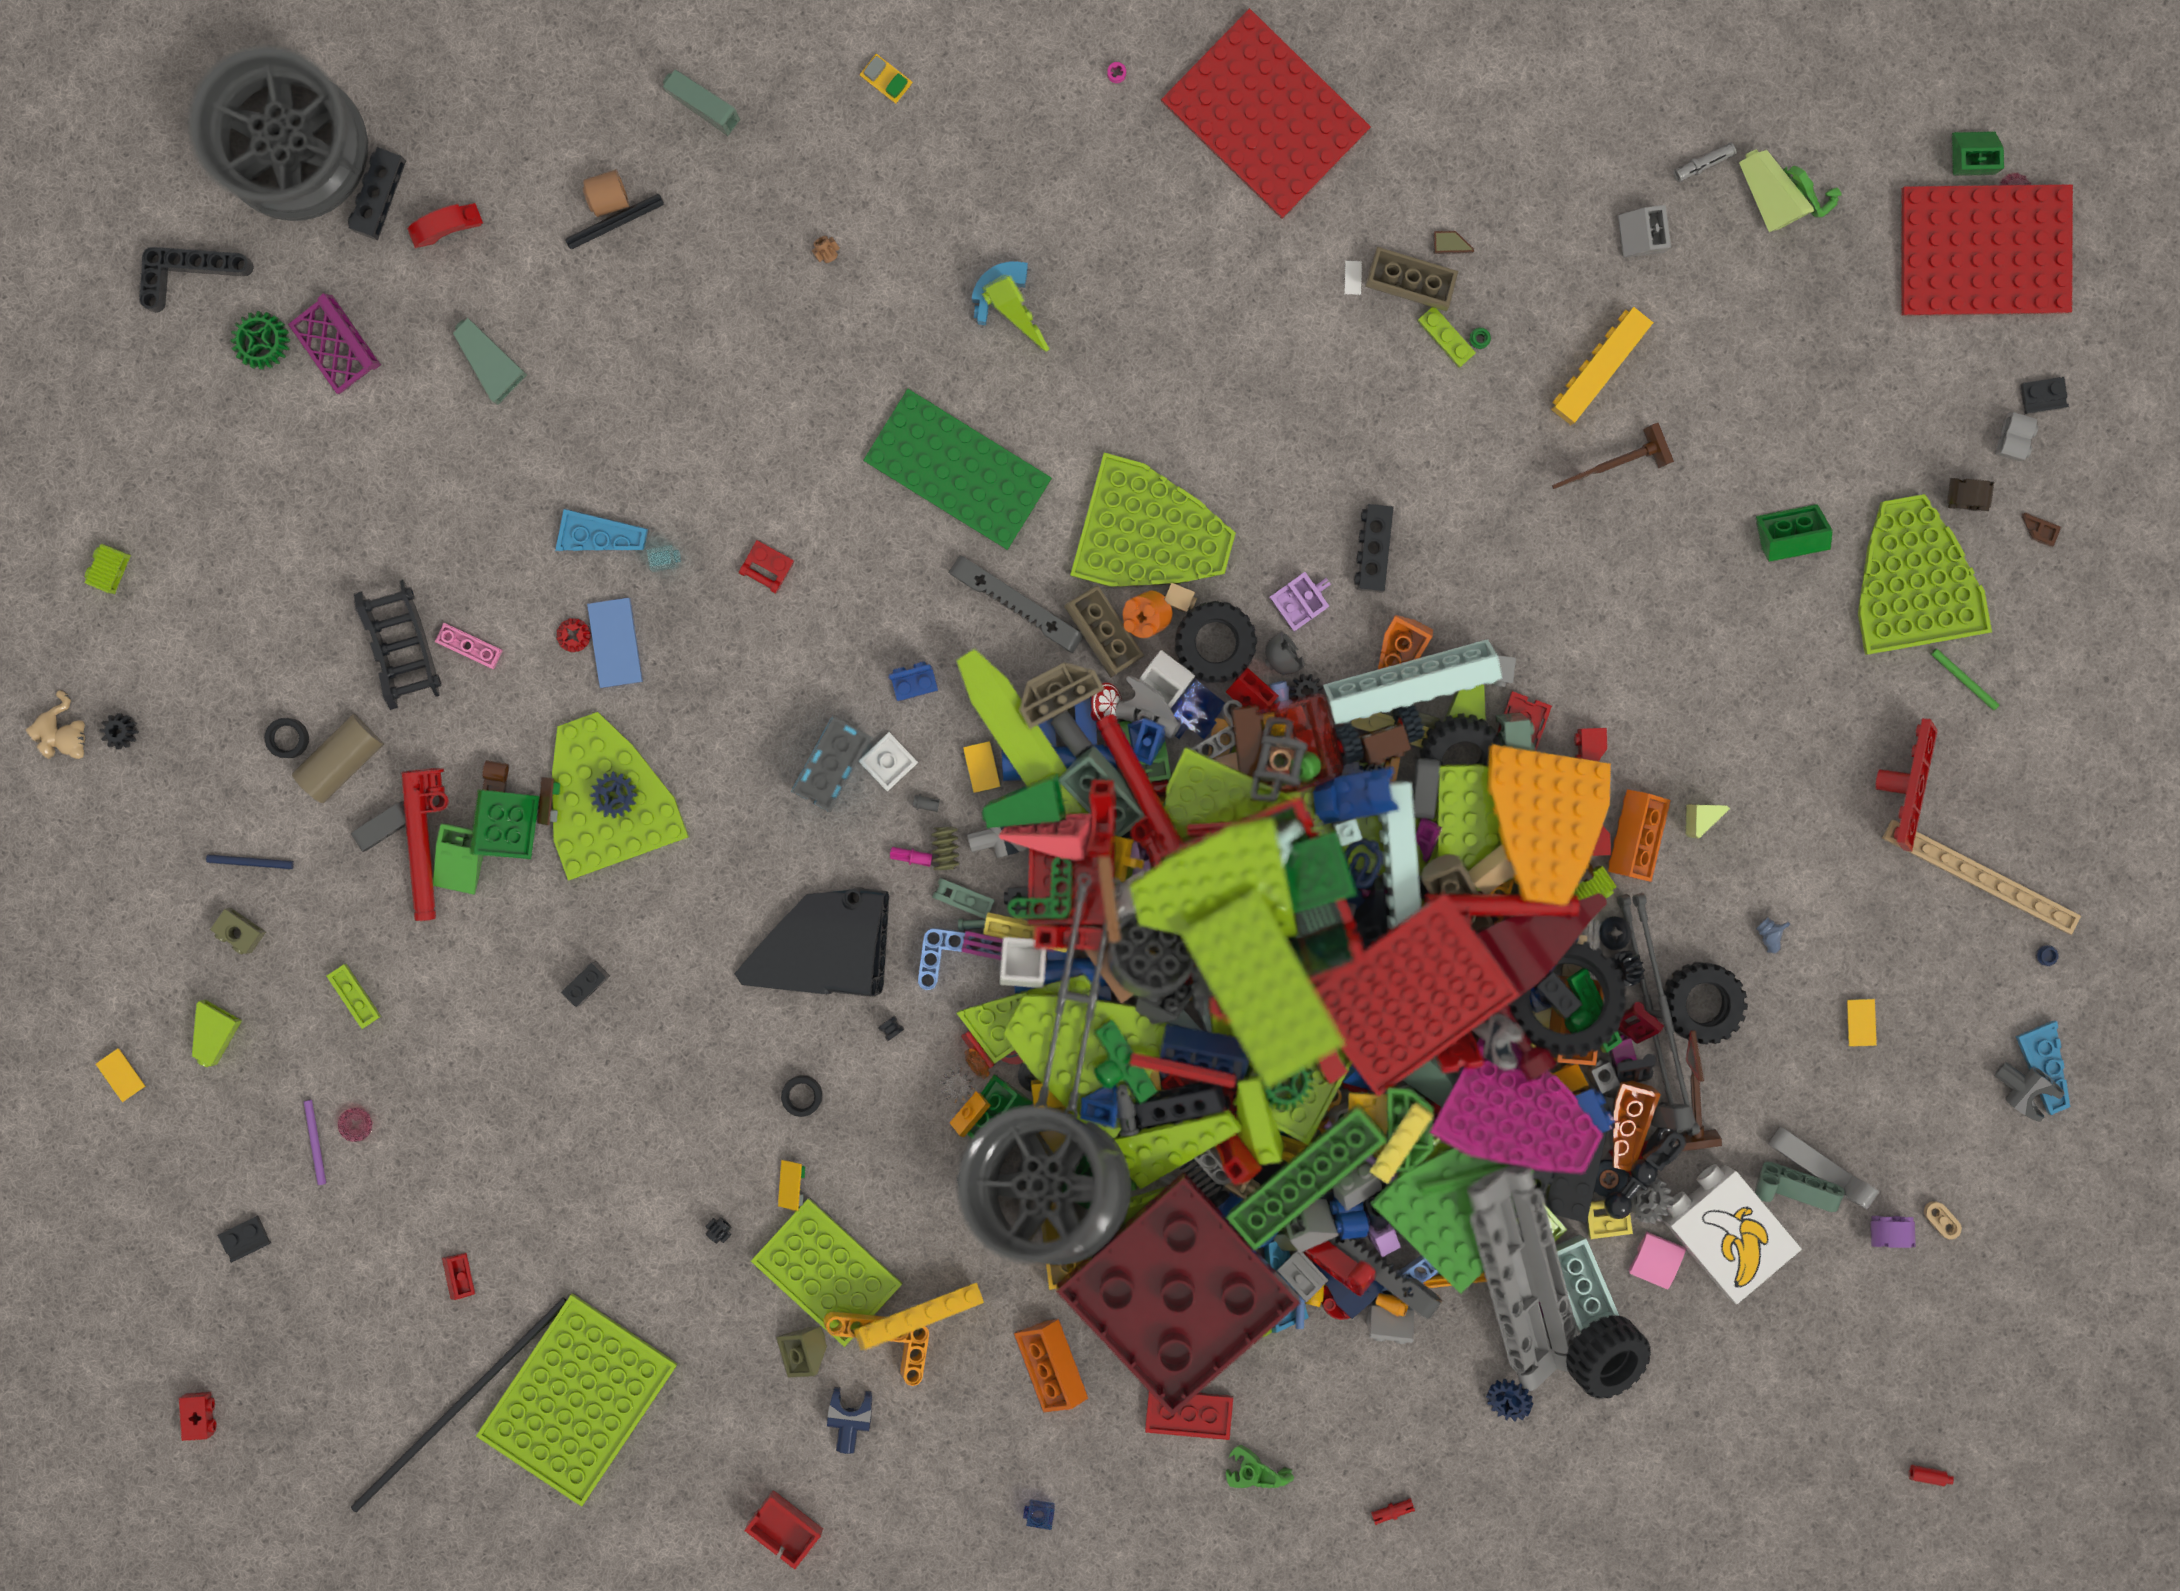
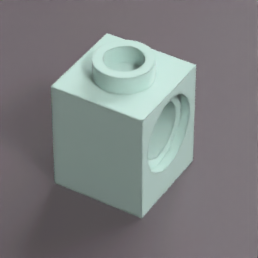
(1347, 831)

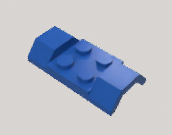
(1355, 796)

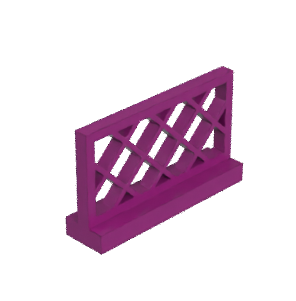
(345, 330)

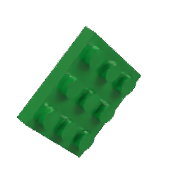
(504, 824)
(1317, 873)

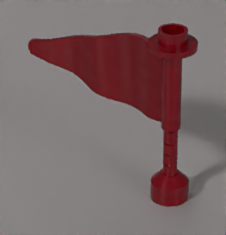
(1526, 952)

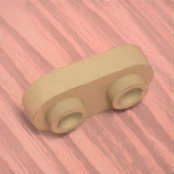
(1941, 1219)

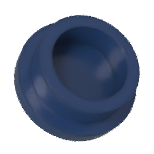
(2047, 955)

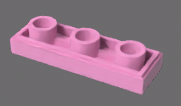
(479, 651)

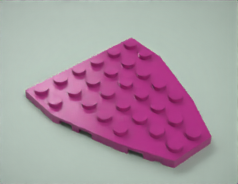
(1517, 1121)

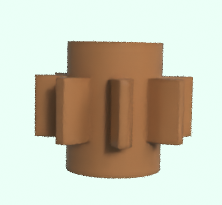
(825, 249)

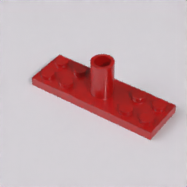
(1911, 784)

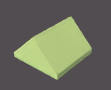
(1701, 818)

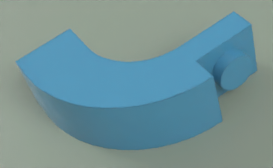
(1016, 270)

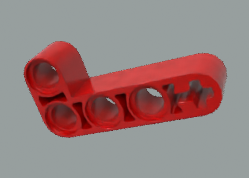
(1344, 1269)

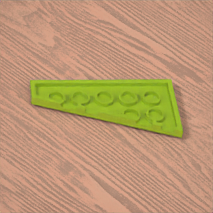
(990, 1019)

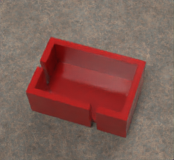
(784, 1525)

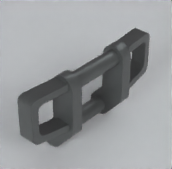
(1278, 777)

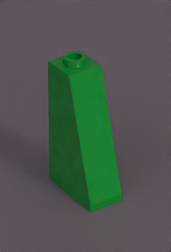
(1028, 805)

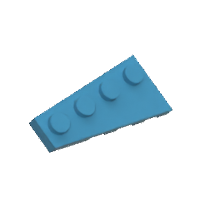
(590, 532)

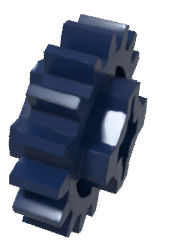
(610, 804)
(1509, 1400)

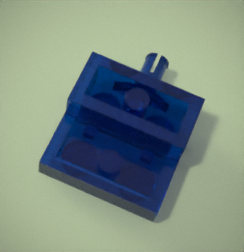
(1196, 709)

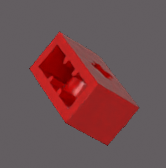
(1251, 690)
(191, 1425)

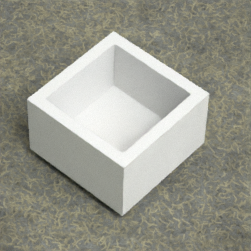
(1167, 677)
(1022, 963)

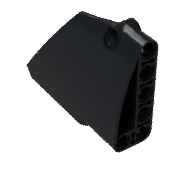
(825, 946)

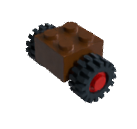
(1383, 742)

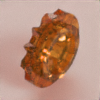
(976, 1063)

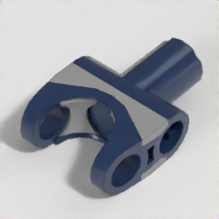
(849, 1420)

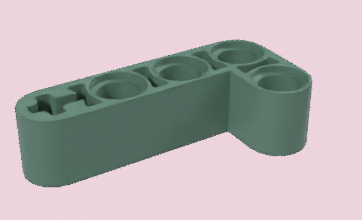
(1797, 1186)

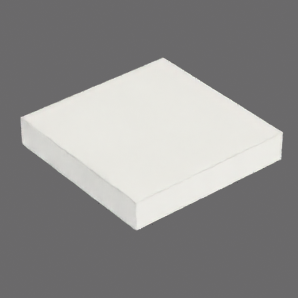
(888, 761)

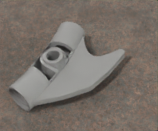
(1147, 704)

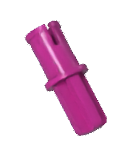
(911, 856)

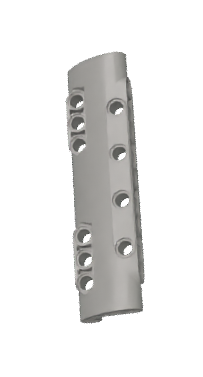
(1523, 1273)

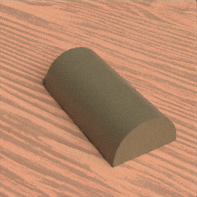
(1411, 279)
(1104, 631)
(337, 759)
(1450, 876)

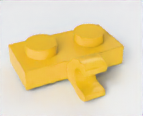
(1123, 858)

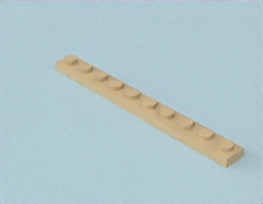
(1989, 881)

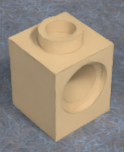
(1180, 598)

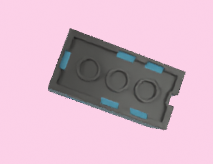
(831, 763)

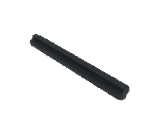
(614, 221)

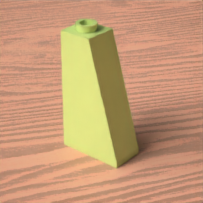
(1773, 191)

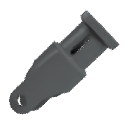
(1125, 1112)

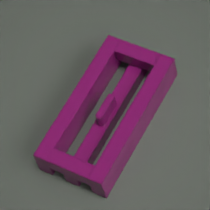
(983, 945)

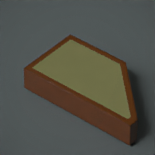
(1450, 243)

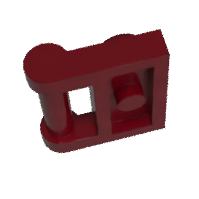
(1641, 1028)

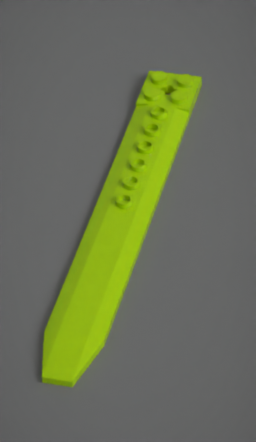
(1024, 747)

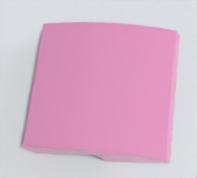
(1657, 1260)

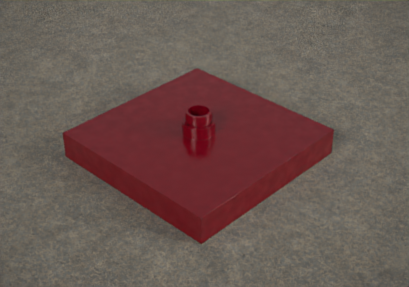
(1178, 1294)

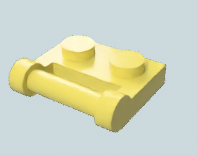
(1606, 1226)

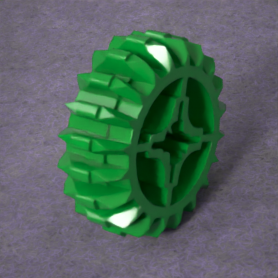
(255, 347)
(1296, 1094)

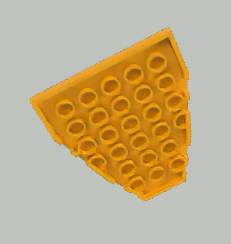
(1548, 817)

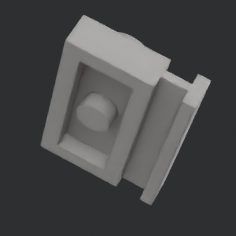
(1302, 1275)

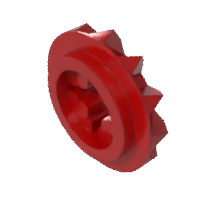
(583, 635)

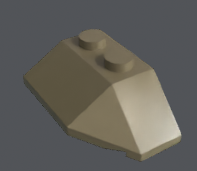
(1057, 692)

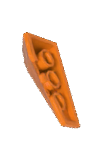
(1404, 641)
(1632, 1116)

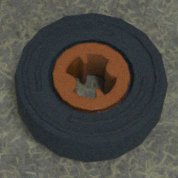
(1616, 1184)

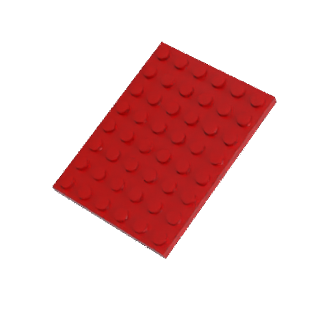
(1265, 113)
(1986, 249)
(1414, 994)

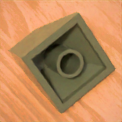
(802, 1351)

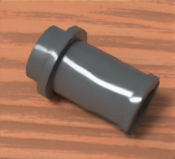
(926, 803)

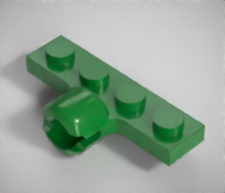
(1591, 1007)
(1118, 1066)

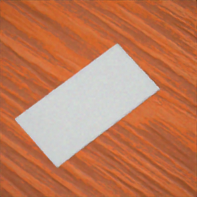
(1353, 275)

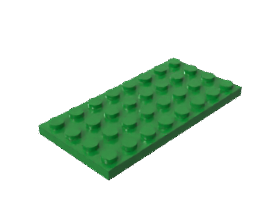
(957, 469)

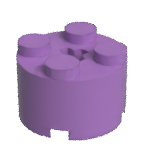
(1893, 1232)

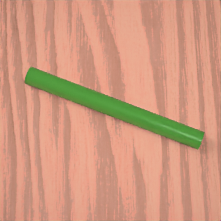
(1968, 682)

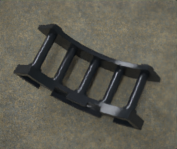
(380, 650)

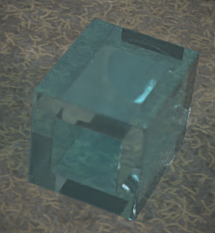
(663, 558)

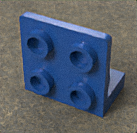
(913, 681)

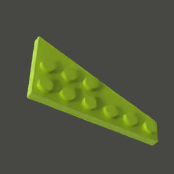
(1169, 1146)

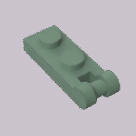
(964, 898)

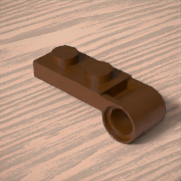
(495, 776)

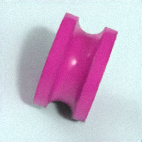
(1114, 66)

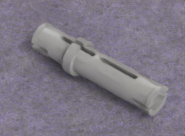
(1696, 166)

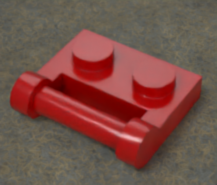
(769, 560)

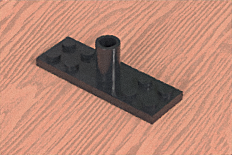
(1573, 1192)

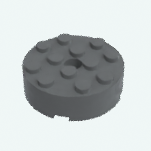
(1144, 973)

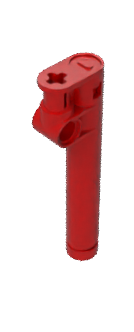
(418, 792)
(1159, 830)
(1505, 905)

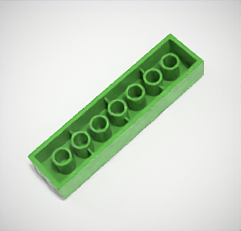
(1306, 1176)

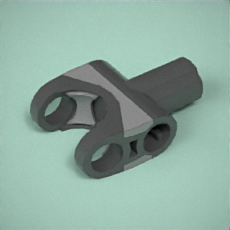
(2026, 1088)

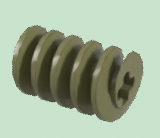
(945, 848)

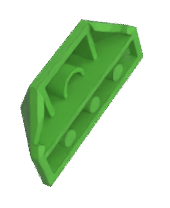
(1399, 1104)

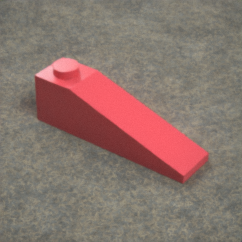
(1062, 838)

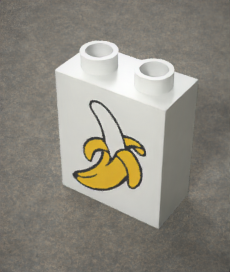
(1730, 1232)

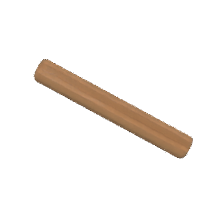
(1109, 899)

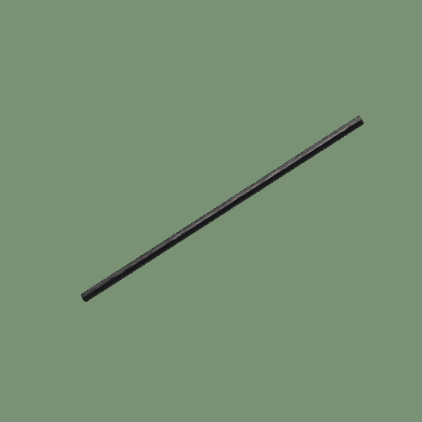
(458, 1405)

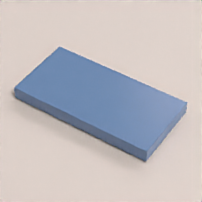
(615, 642)

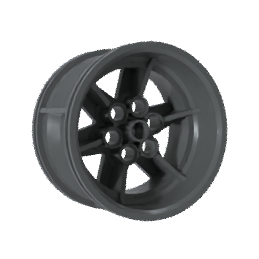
(217, 110)
(981, 1184)

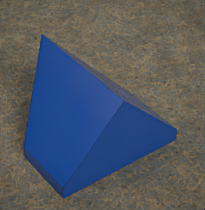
(1146, 739)
(1100, 1107)

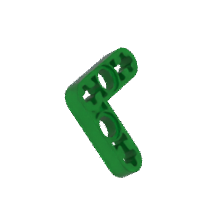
(1050, 903)

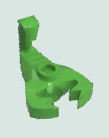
(1806, 185)
(1255, 1472)

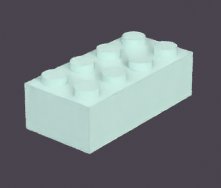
(1584, 1282)

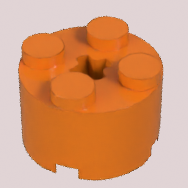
(1146, 614)

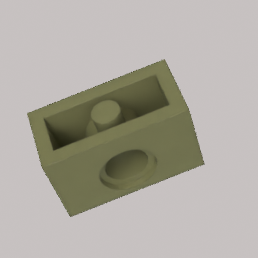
(250, 932)

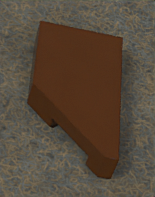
(2041, 530)

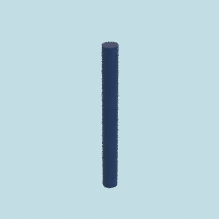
(245, 861)

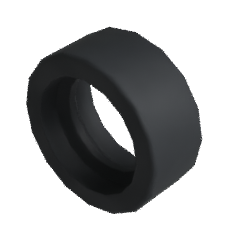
(269, 738)
(799, 1111)

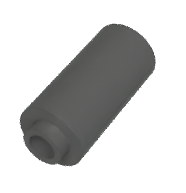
(1071, 733)

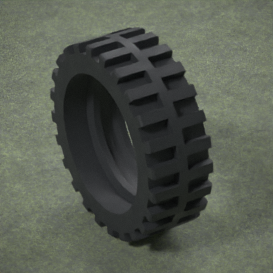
(1596, 1034)

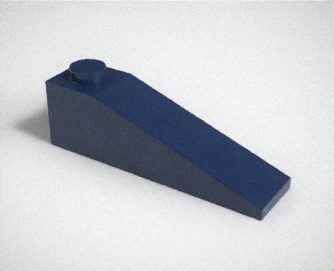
(1346, 1299)

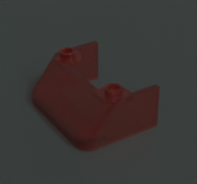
(1314, 727)

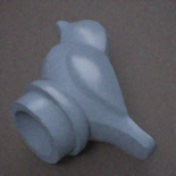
(1772, 934)

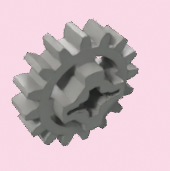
(1651, 1200)

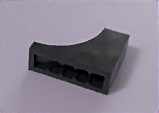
(1373, 910)

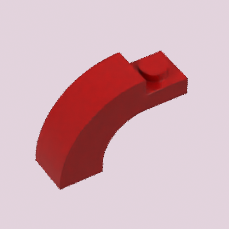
(442, 222)

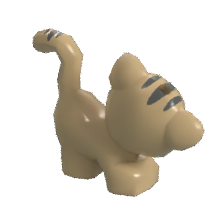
(67, 739)

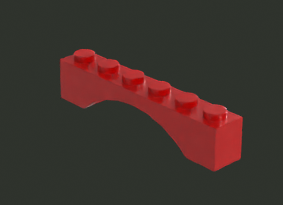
(1592, 746)
(1234, 1155)

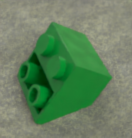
(1977, 153)

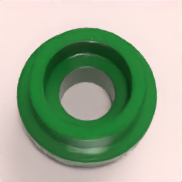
(1486, 336)

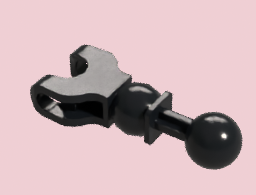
(1657, 1155)

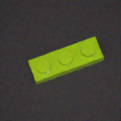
(1446, 336)
(353, 996)

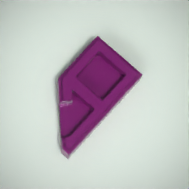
(1427, 837)

